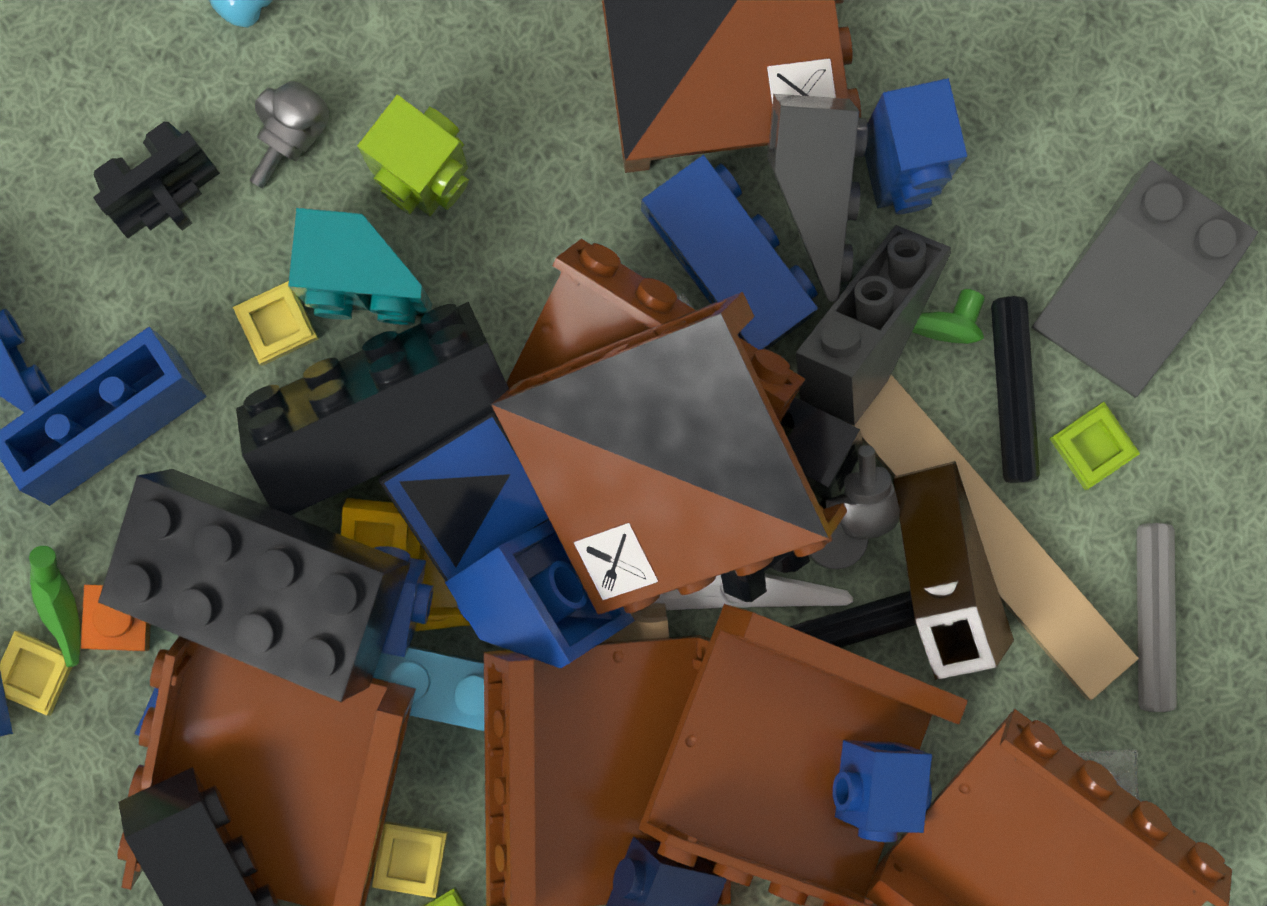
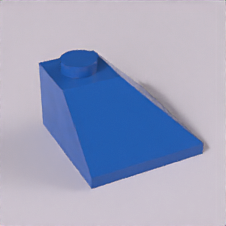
(533, 600)

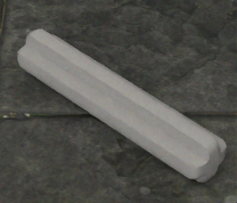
(1156, 617)

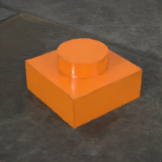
(109, 628)

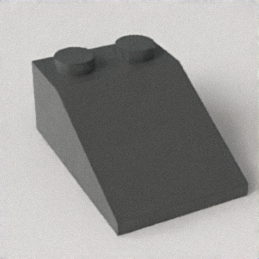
(1144, 278)

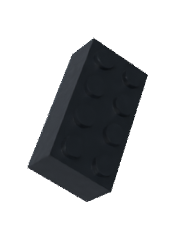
(368, 409)
(254, 583)

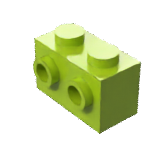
(415, 157)

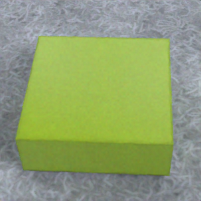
(1094, 446)

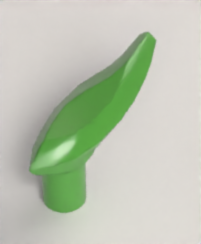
(955, 326)
(55, 602)

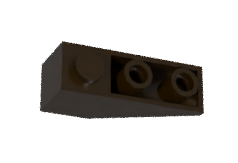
(949, 574)

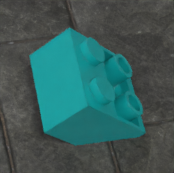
(348, 266)

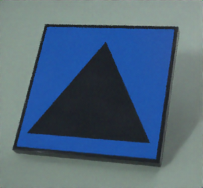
(465, 495)

